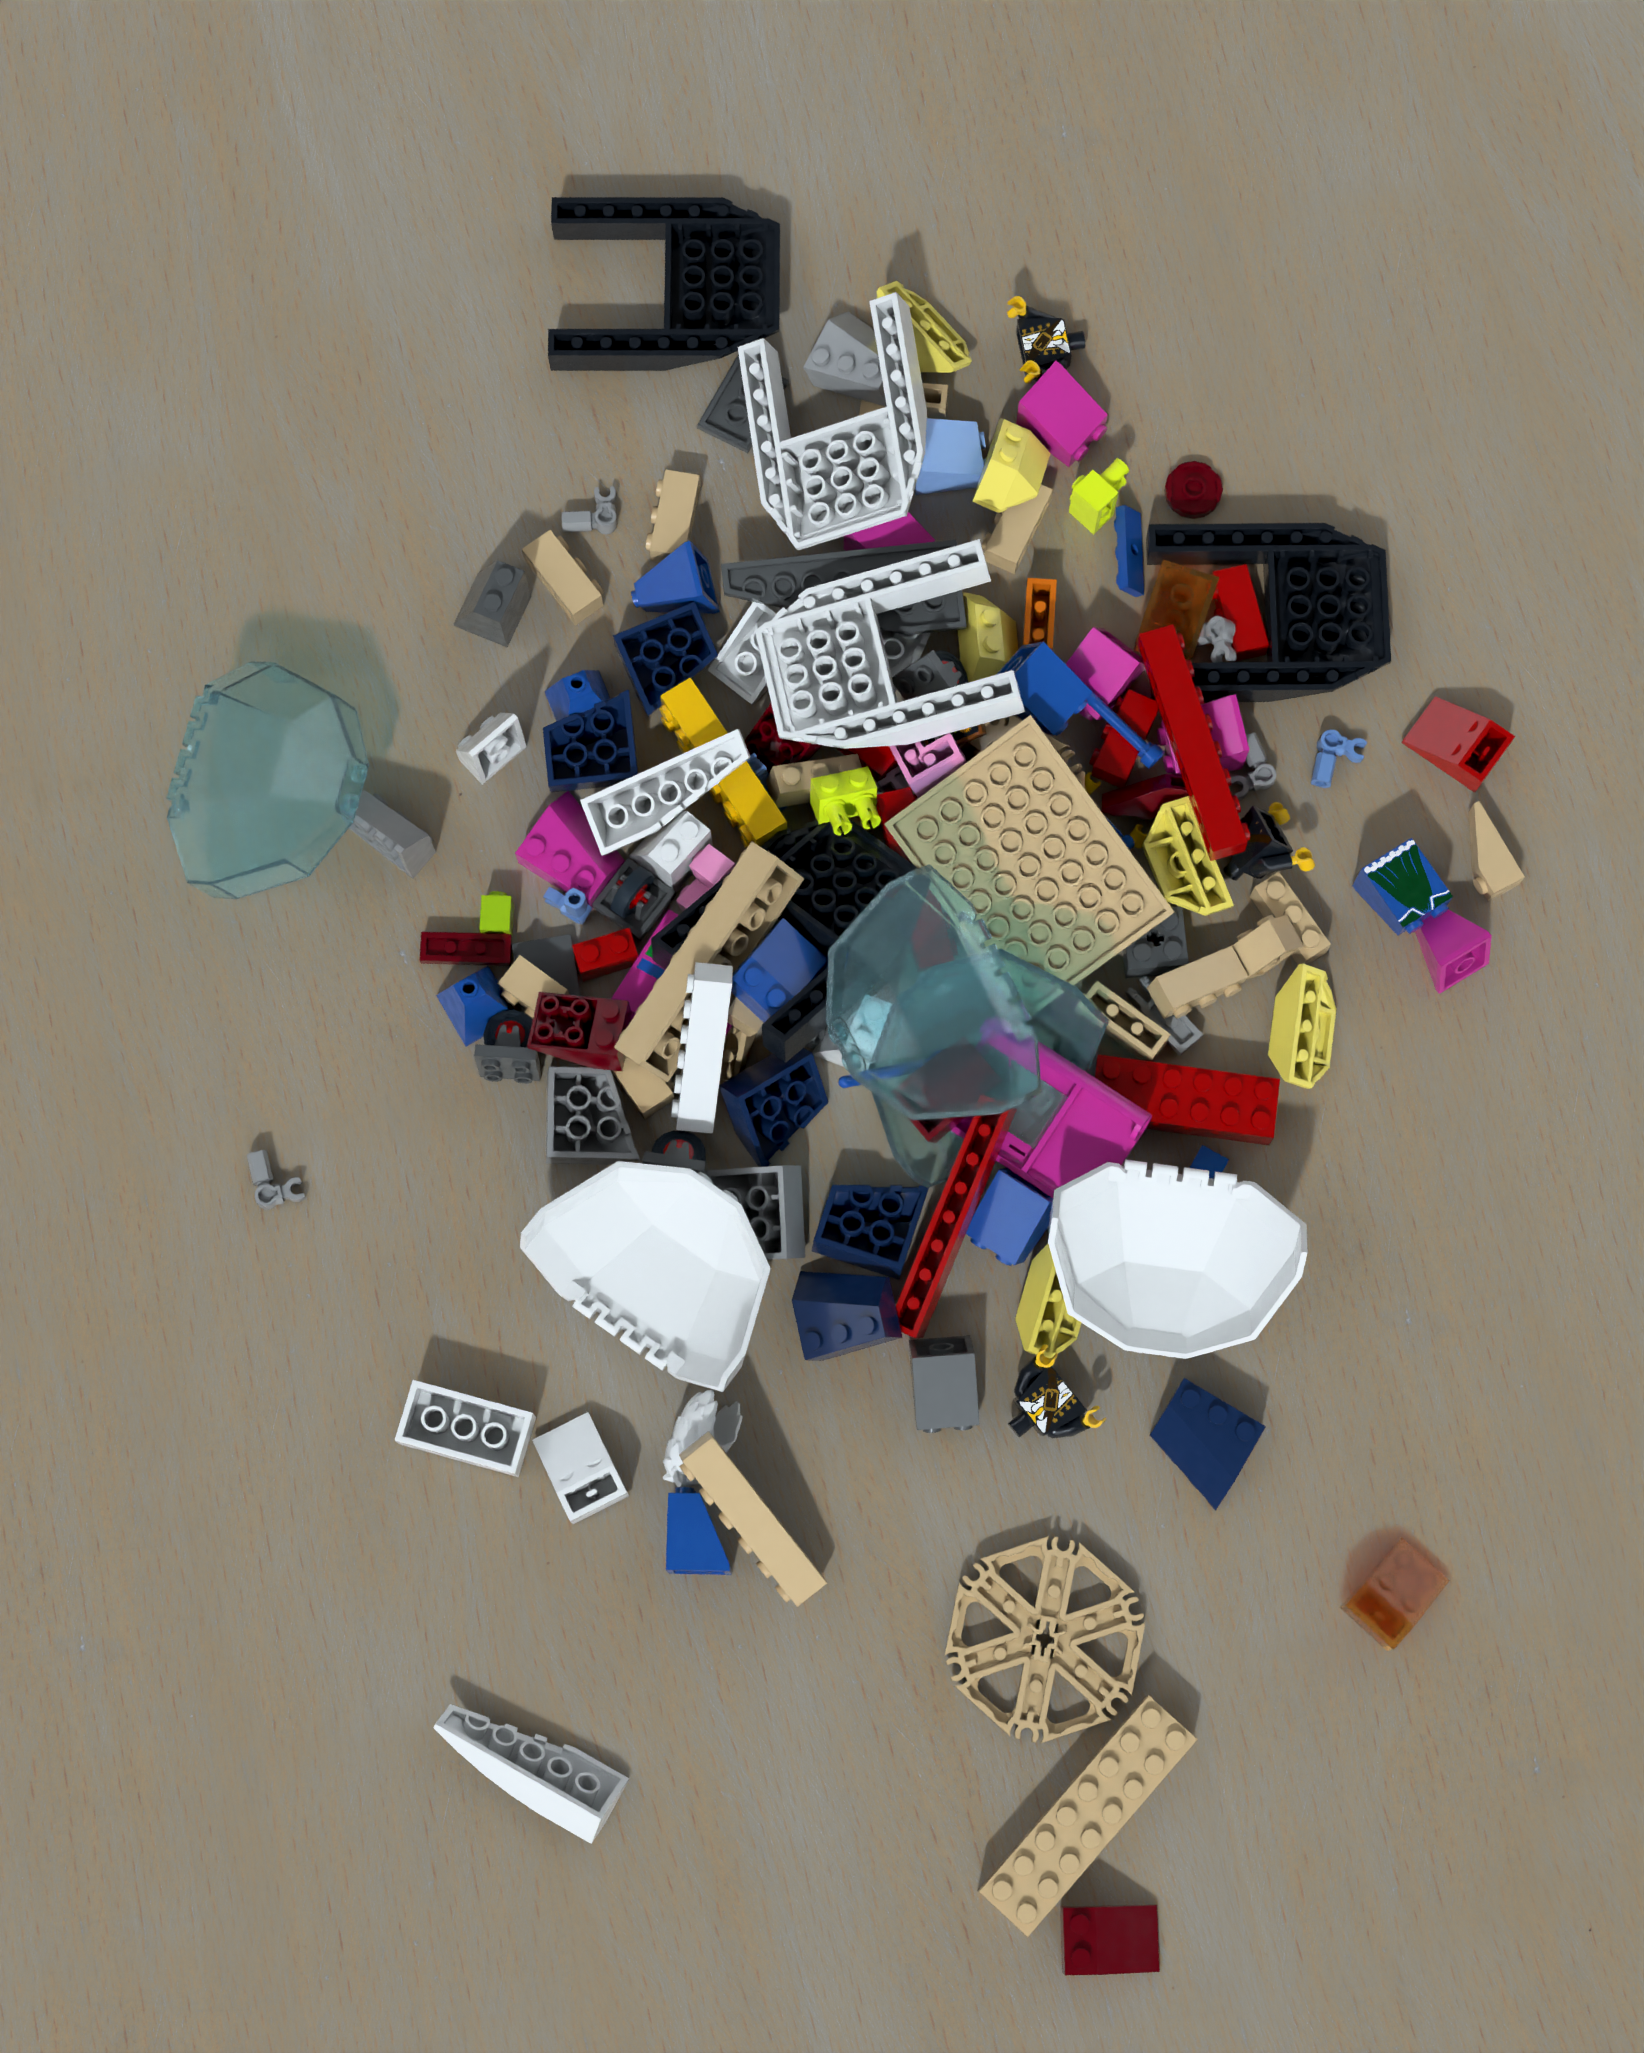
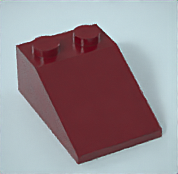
(1109, 1939)

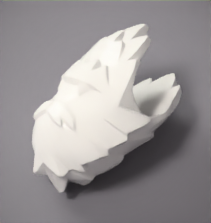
(695, 1421)

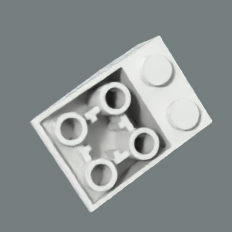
(580, 1468)

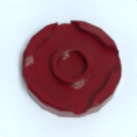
(1193, 490)

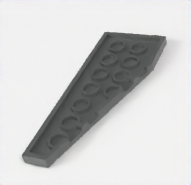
(781, 580)

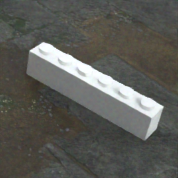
(703, 1047)

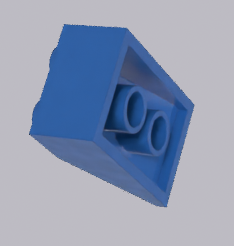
(776, 970)

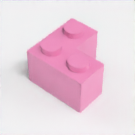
(928, 764)
(708, 868)

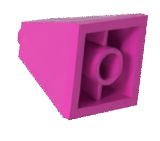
(1453, 948)

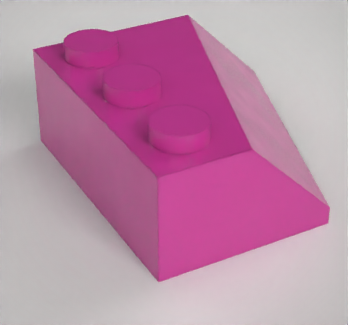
(566, 851)

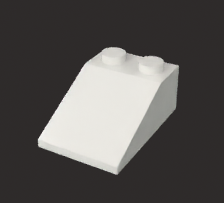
(740, 659)
(492, 746)

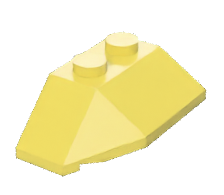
(937, 343)
(1011, 468)
(988, 638)
(1182, 862)
(1303, 1027)
(1042, 1310)

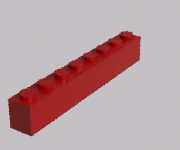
(1192, 742)
(951, 1221)

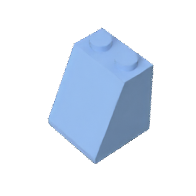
(951, 456)

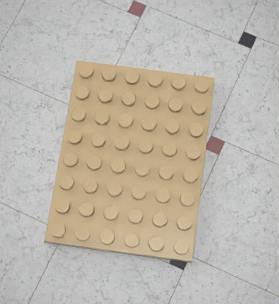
(1033, 856)

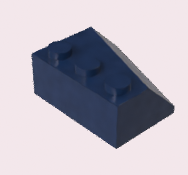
(664, 653)
(592, 747)
(773, 1102)
(870, 1226)
(843, 1313)
(1206, 1439)

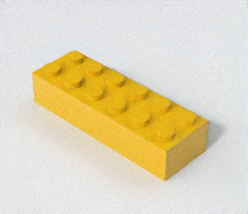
(741, 791)

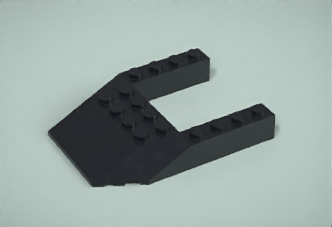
(717, 281)
(1320, 605)
(838, 884)

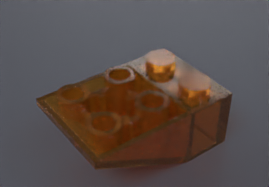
(1395, 1595)

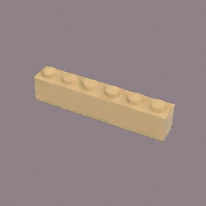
(752, 1519)

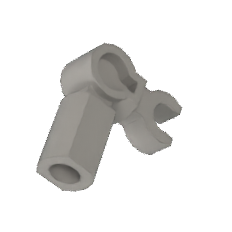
(603, 519)
(1219, 633)
(1263, 775)
(269, 1195)

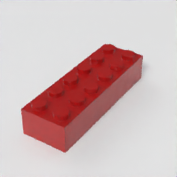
(1196, 1098)

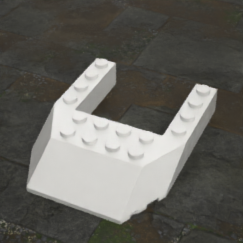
(848, 471)
(832, 668)

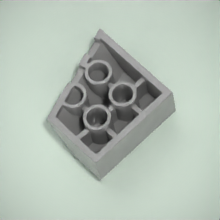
(847, 360)
(392, 834)
(585, 1118)
(772, 1205)

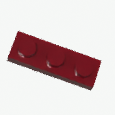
(465, 948)

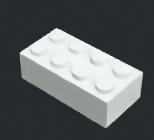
(465, 1428)

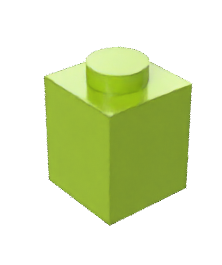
(496, 913)

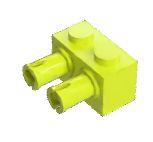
(1096, 495)
(845, 796)

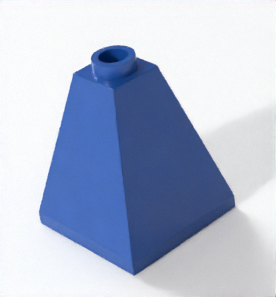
(677, 582)
(576, 693)
(473, 1004)

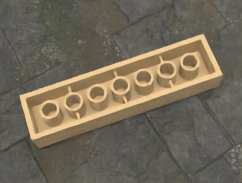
(724, 935)
(1087, 1815)

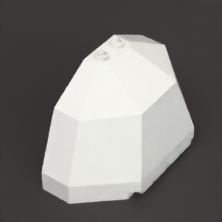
(1173, 1256)
(660, 1261)

